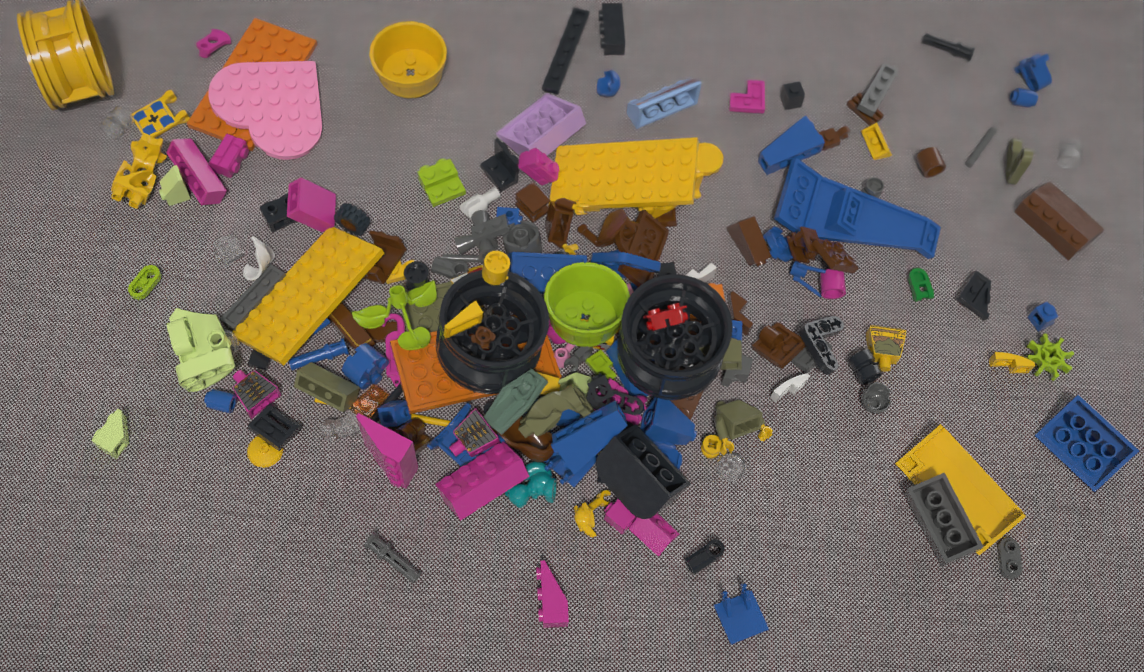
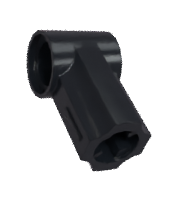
(703, 557)

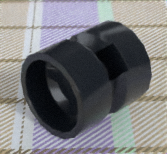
(866, 368)

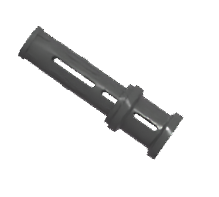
(385, 550)

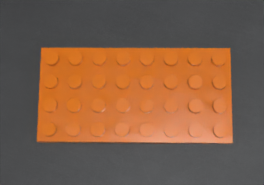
(259, 44)
(428, 385)

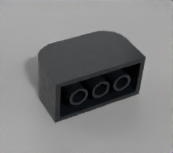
(639, 473)

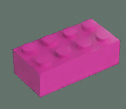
(482, 480)

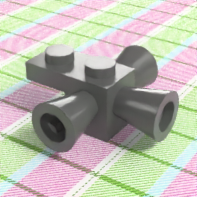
(483, 233)

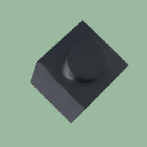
(792, 95)

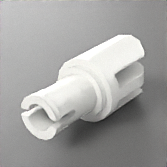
(479, 202)

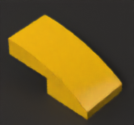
(1016, 363)

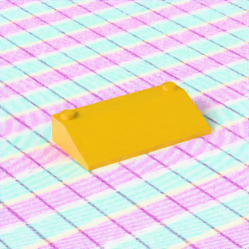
(982, 499)

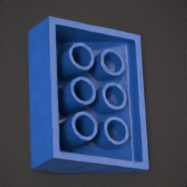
(1086, 443)

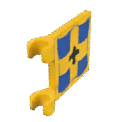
(157, 117)

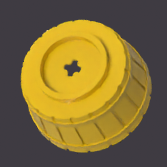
(408, 47)

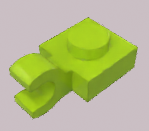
(601, 364)

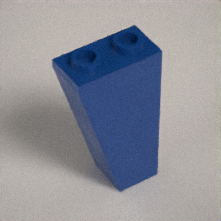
(797, 142)
(588, 436)

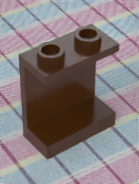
(393, 251)

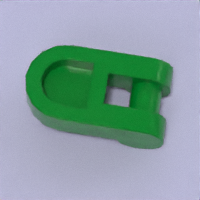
(919, 278)

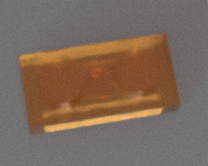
(369, 401)

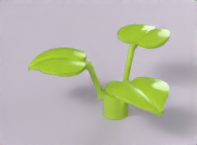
(421, 296)

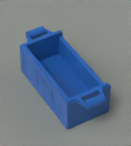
(540, 267)

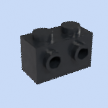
(275, 213)

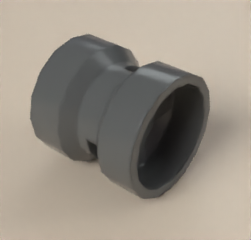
(874, 187)

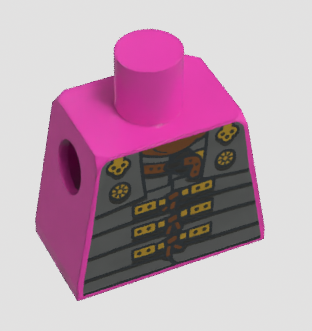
(254, 391)
(473, 435)

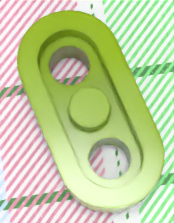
(144, 283)

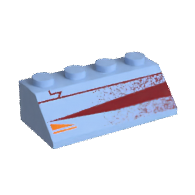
(664, 102)

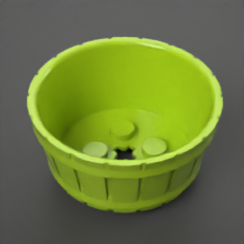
(587, 291)

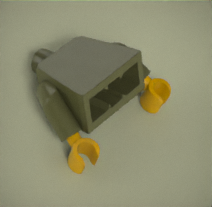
(737, 420)

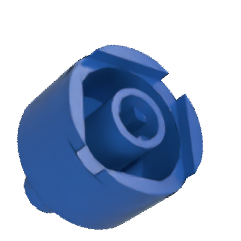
(365, 366)

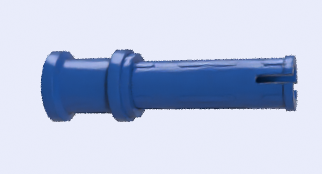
(327, 352)

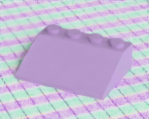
(543, 125)

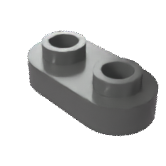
(1009, 557)

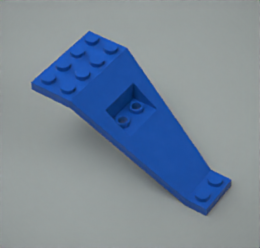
(850, 215)

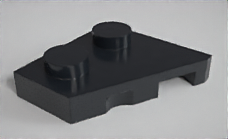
(976, 295)

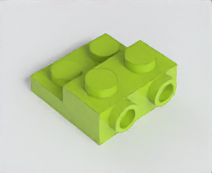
(441, 182)

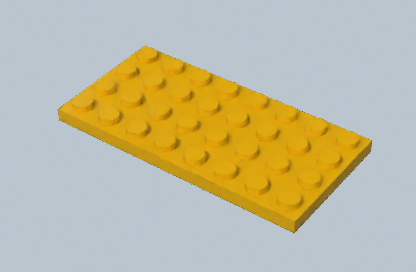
(627, 173)
(307, 294)

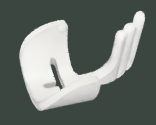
(264, 256)

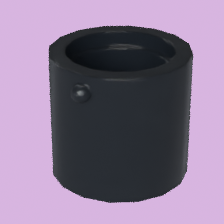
(416, 275)

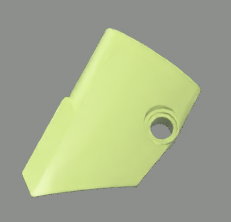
(195, 342)

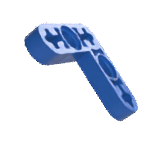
(626, 259)

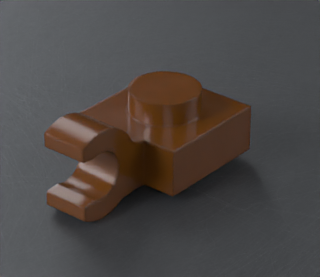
(833, 138)

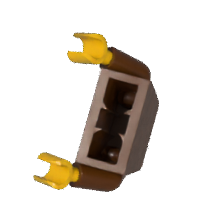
(559, 222)

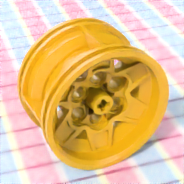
(65, 54)

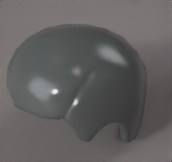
(876, 398)

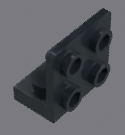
(501, 167)

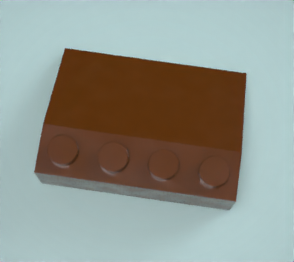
(1058, 220)

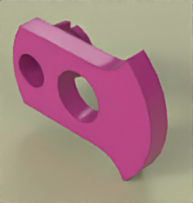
(206, 48)

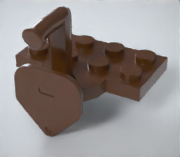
(640, 238)

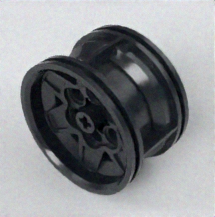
(492, 369)
(663, 377)

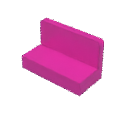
(654, 533)

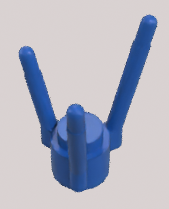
(800, 270)

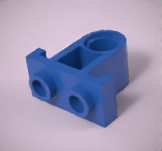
(1035, 71)

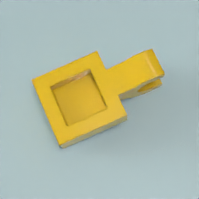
(398, 272)

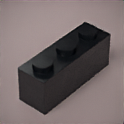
(612, 29)

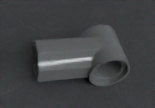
(448, 268)

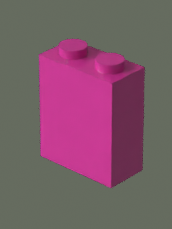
(311, 205)

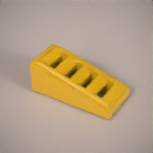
(466, 319)

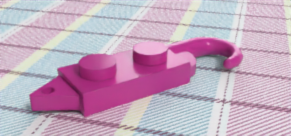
(391, 370)

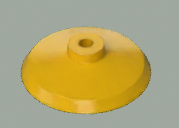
(262, 454)

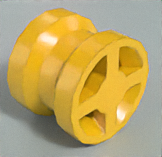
(708, 450)

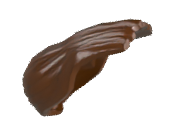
(533, 447)

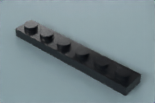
(565, 51)

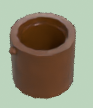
(931, 162)

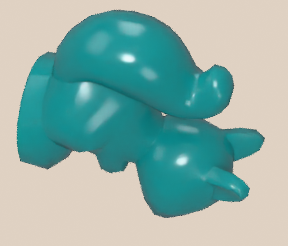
(540, 484)

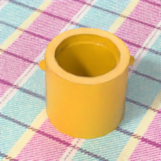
(495, 268)

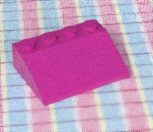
(390, 450)

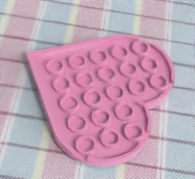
(273, 102)

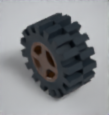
(352, 219)

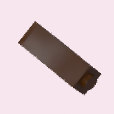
(749, 241)

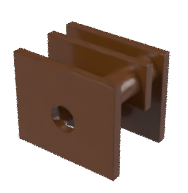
(532, 202)
(801, 245)

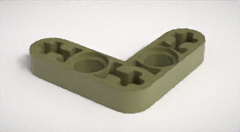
(1017, 161)

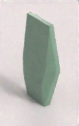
(514, 400)

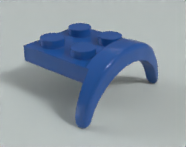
(447, 438)

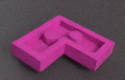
(752, 101)

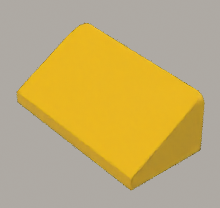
(876, 142)

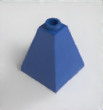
(666, 423)

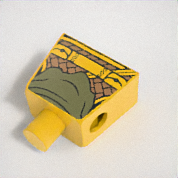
(885, 345)

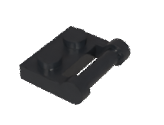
(270, 430)

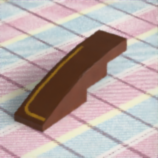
(348, 328)

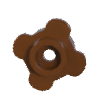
(485, 332)

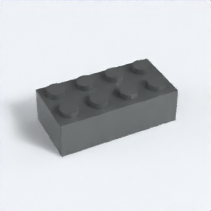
(943, 519)

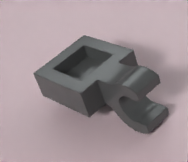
(579, 356)

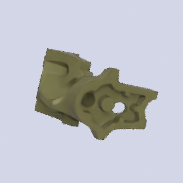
(548, 410)

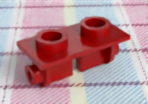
(673, 314)

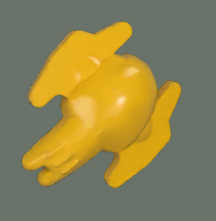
(584, 514)

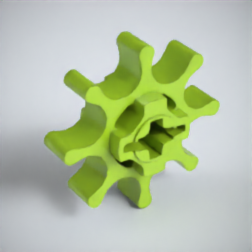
(1049, 357)

